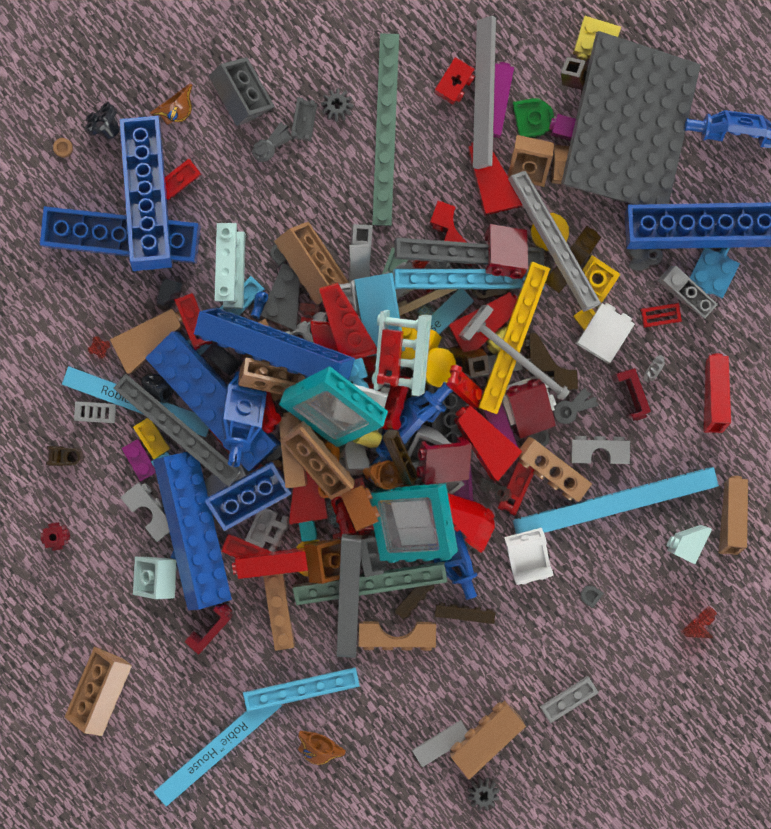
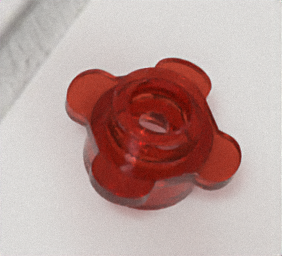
(98, 342)

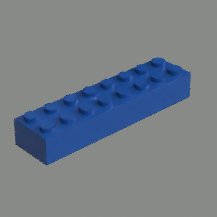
(145, 193)
(698, 225)
(109, 234)
(269, 344)
(203, 392)
(192, 531)

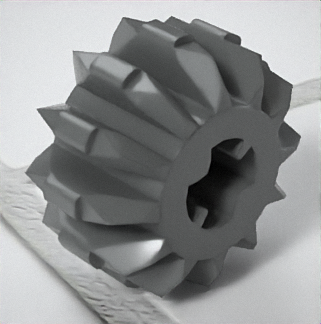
(329, 108)
(483, 801)

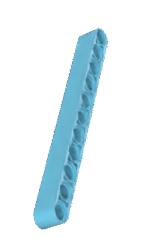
(618, 502)

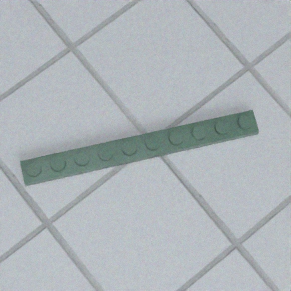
(385, 129)

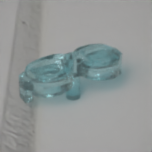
(332, 518)

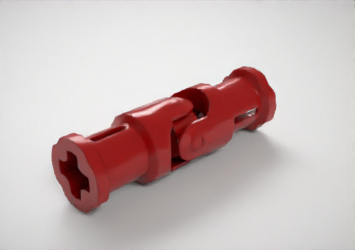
(343, 516)

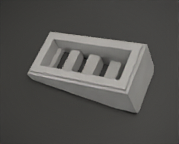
(78, 410)

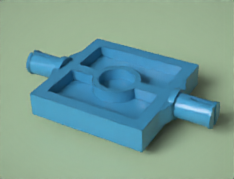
(714, 271)

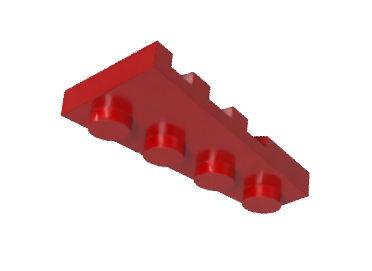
(345, 324)

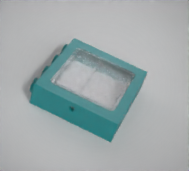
(333, 407)
(414, 523)

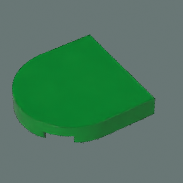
(532, 117)

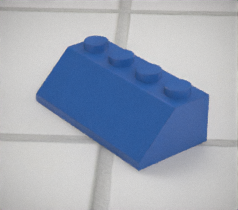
(248, 496)

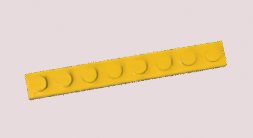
(514, 336)

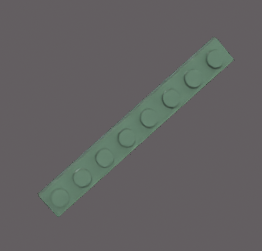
(388, 581)

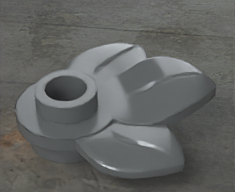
(642, 259)

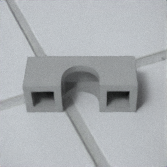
(617, 449)
(140, 496)

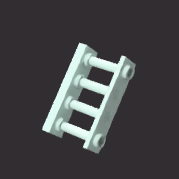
(230, 266)
(421, 345)

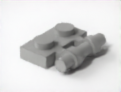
(262, 526)

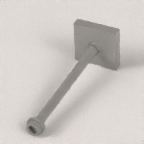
(478, 325)

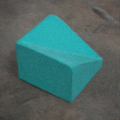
(308, 531)

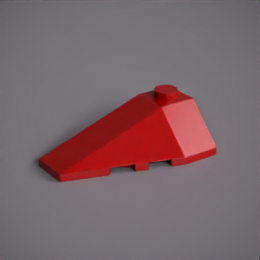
(472, 520)

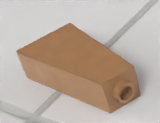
(141, 340)
(294, 473)
(734, 516)

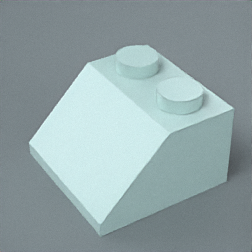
(689, 542)
(154, 577)

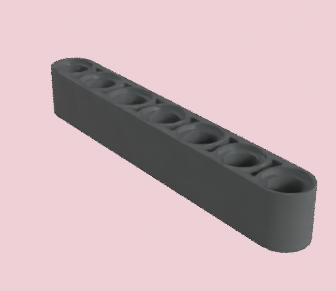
(348, 595)

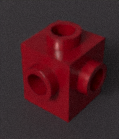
(62, 536)

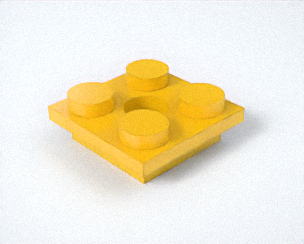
(608, 275)

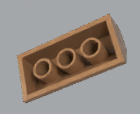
(309, 259)
(318, 460)
(97, 692)
(486, 739)

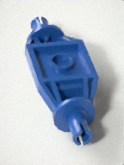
(734, 122)
(414, 416)
(241, 418)
(464, 563)

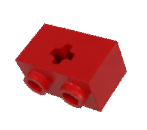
(456, 70)

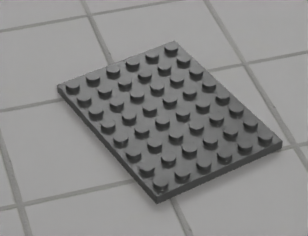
(630, 122)

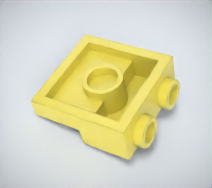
(587, 35)

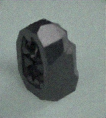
(168, 293)
(157, 387)

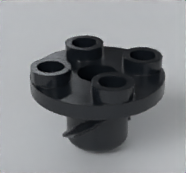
(103, 122)

